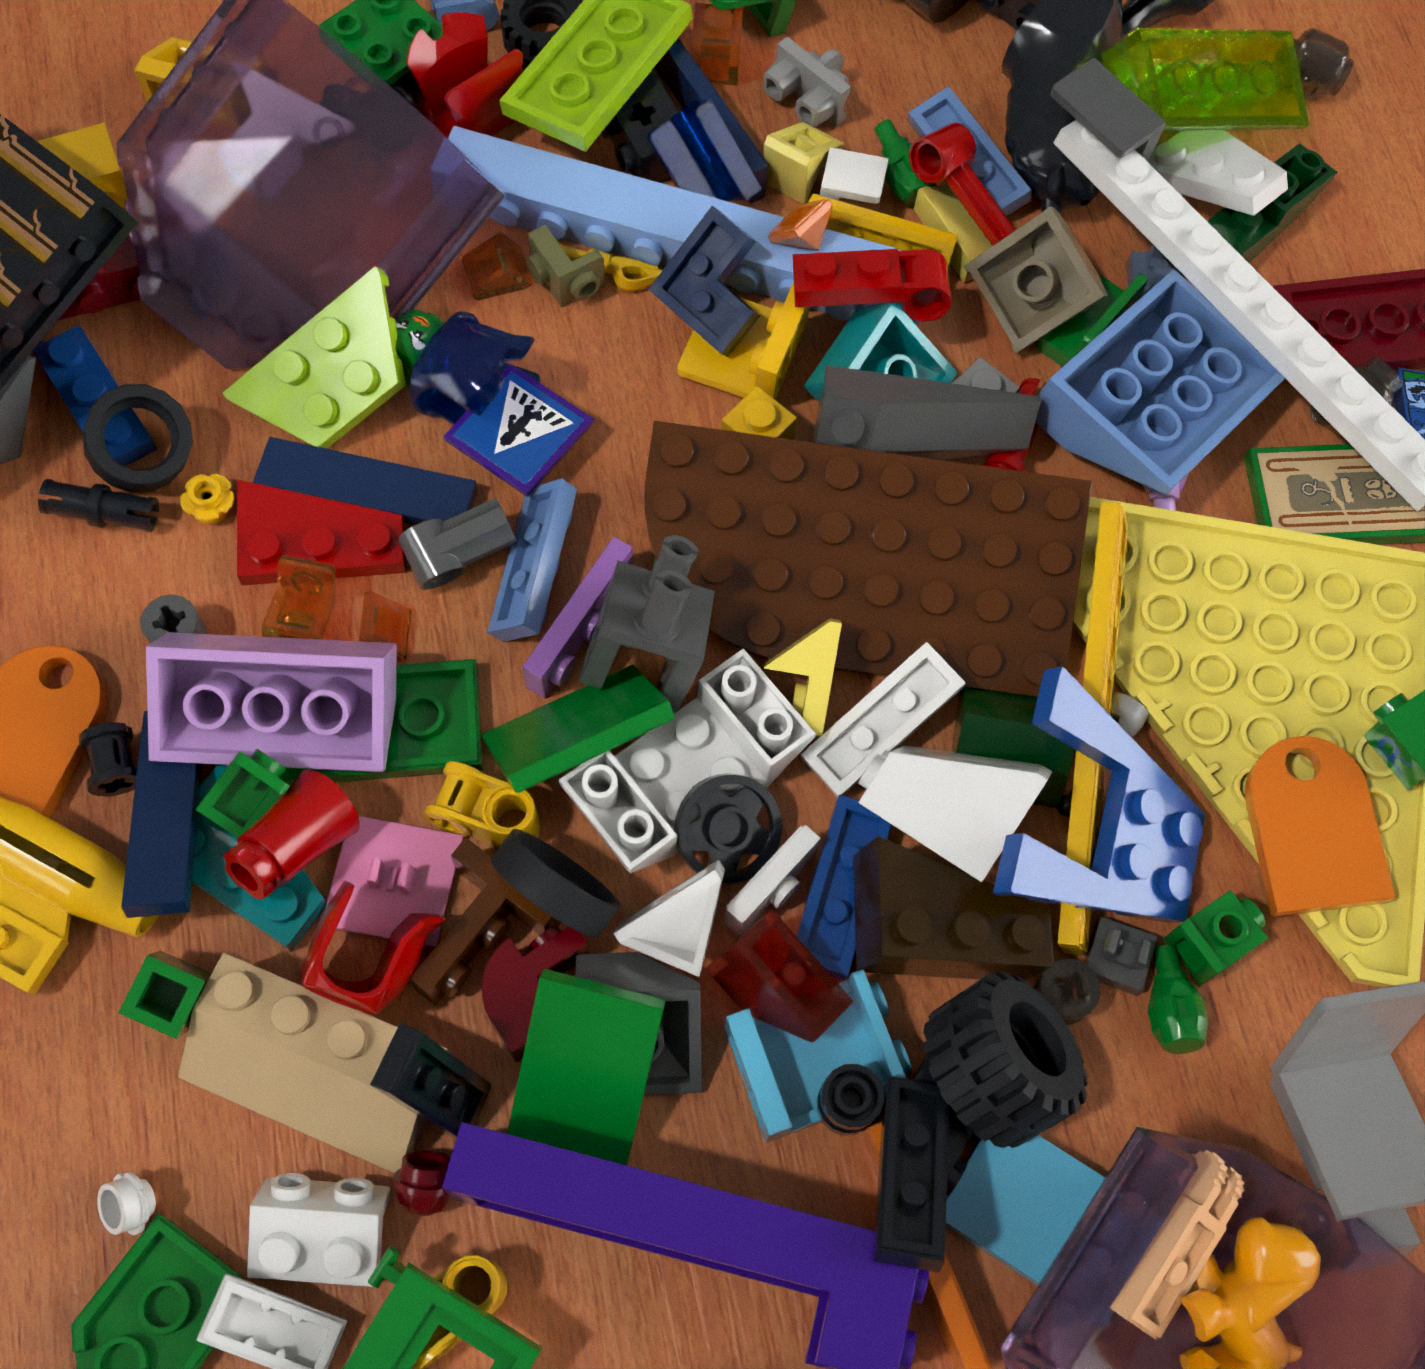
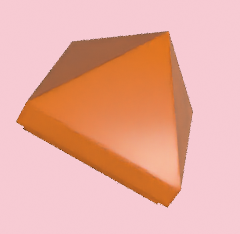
(803, 226)

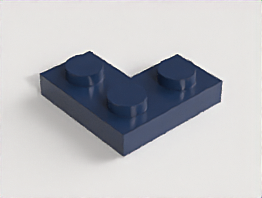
(696, 278)

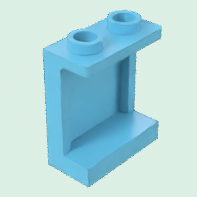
(787, 1071)

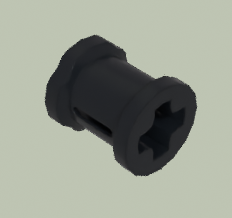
(109, 758)

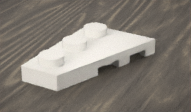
(1219, 170)

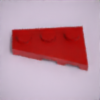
(315, 529)

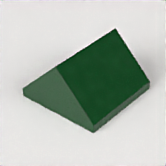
(1002, 728)

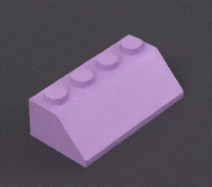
(285, 696)

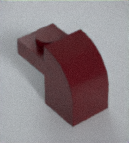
(513, 980)

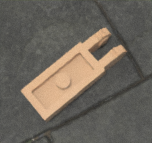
(1180, 1246)

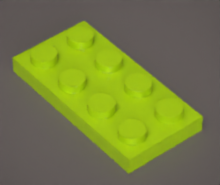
(594, 66)

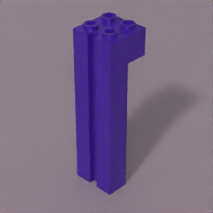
(860, 1301)

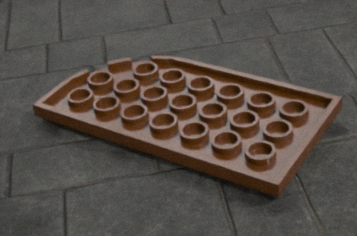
(882, 543)

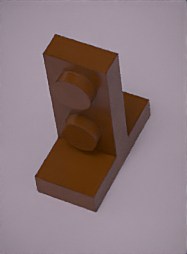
(478, 927)

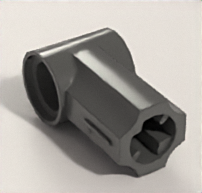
(443, 549)

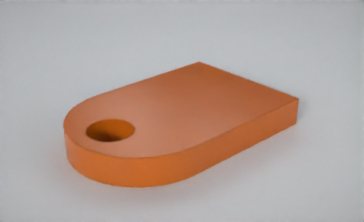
(44, 724)
(1318, 834)

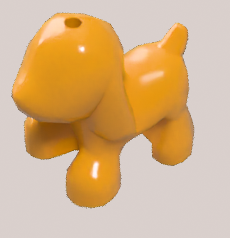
(1240, 1303)

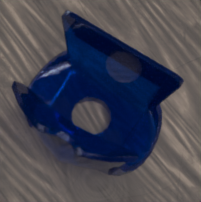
(464, 367)

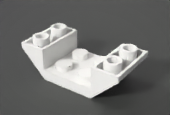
(731, 727)

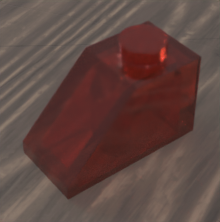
(779, 980)

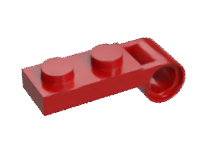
(873, 277)

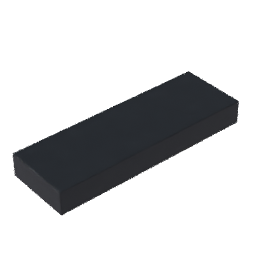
(430, 1081)
(912, 1176)

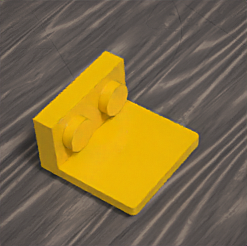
(757, 360)

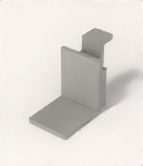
(1355, 1110)

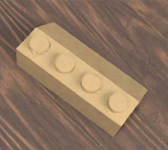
(297, 1062)

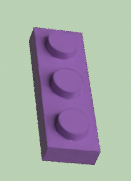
(555, 654)

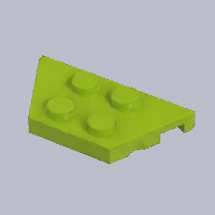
(329, 369)

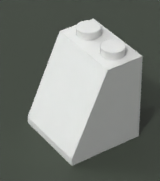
(953, 801)

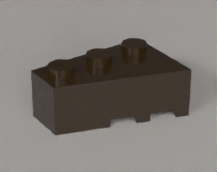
(941, 921)

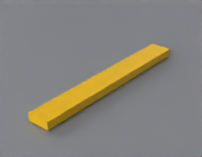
(1098, 682)

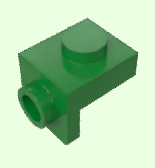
(244, 792)

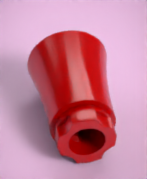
(291, 834)

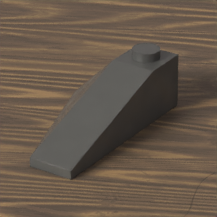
(920, 416)

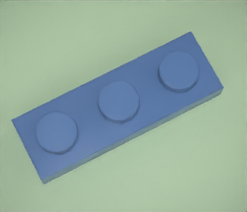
(990, 164)
(533, 561)

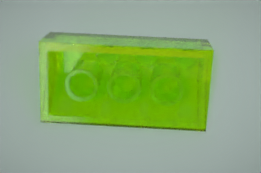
(1213, 77)

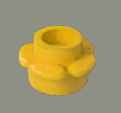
(213, 509)

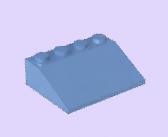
(1157, 387)

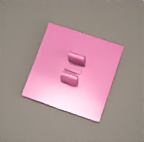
(394, 874)

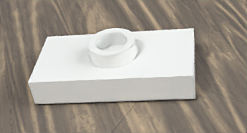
(773, 882)
(270, 1327)

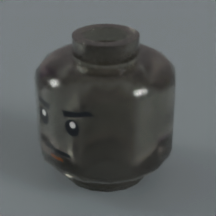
(1322, 63)

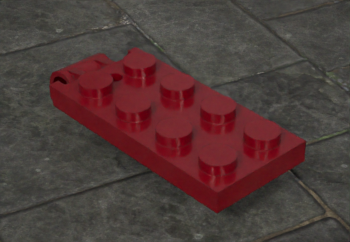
(1367, 315)

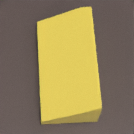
(944, 211)

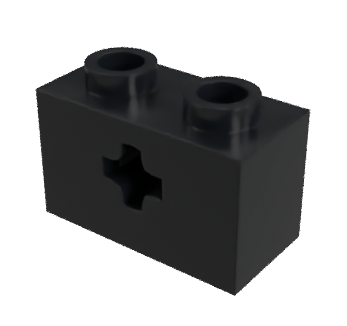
(629, 129)

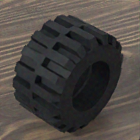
(1005, 1060)

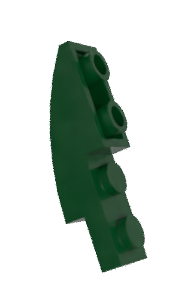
(1252, 234)

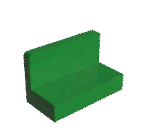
(1080, 331)

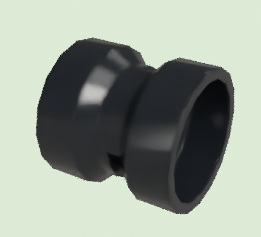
(842, 1109)

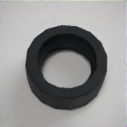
(150, 399)

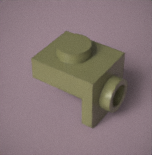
(563, 277)

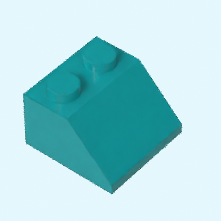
(883, 342)

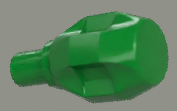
(898, 172)
(1175, 1006)

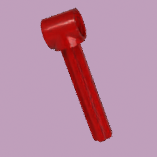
(946, 160)

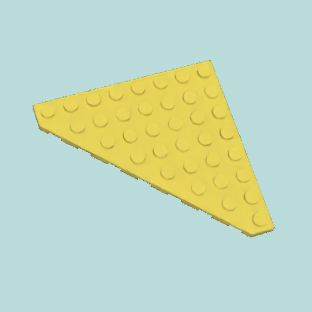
(1267, 639)

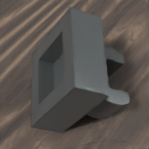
(1120, 955)

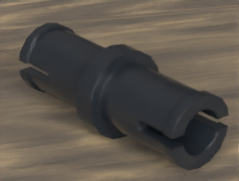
(98, 505)

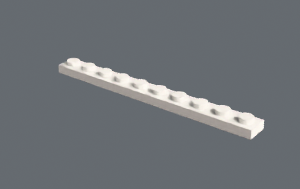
(1255, 310)

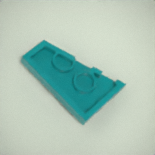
(281, 915)

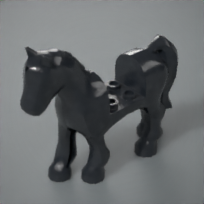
(1048, 46)

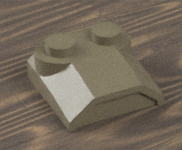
(1037, 279)

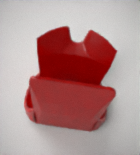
(456, 77)
(393, 971)

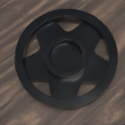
(728, 825)

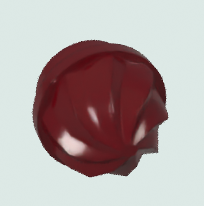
(421, 1182)

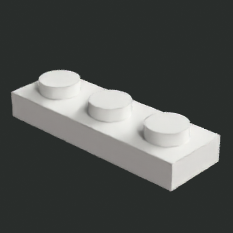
(883, 719)

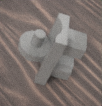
(812, 79)

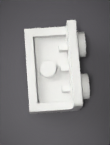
(316, 1230)

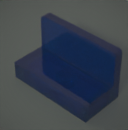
(703, 154)

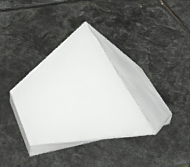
(678, 923)

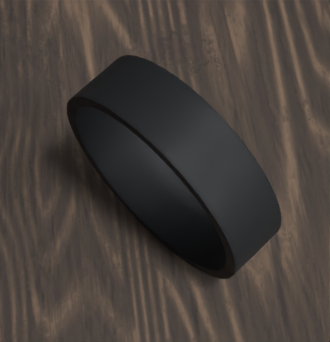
(555, 883)

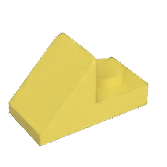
(796, 159)
(813, 657)

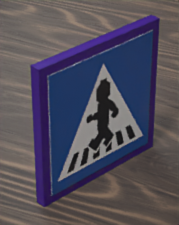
(520, 431)

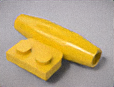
(44, 881)

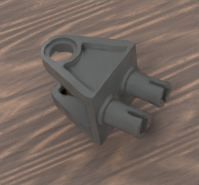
(656, 614)

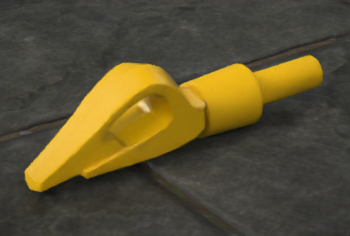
(622, 268)

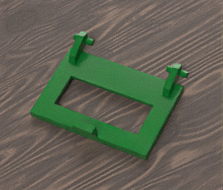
(415, 1311)

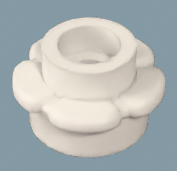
(126, 1204)

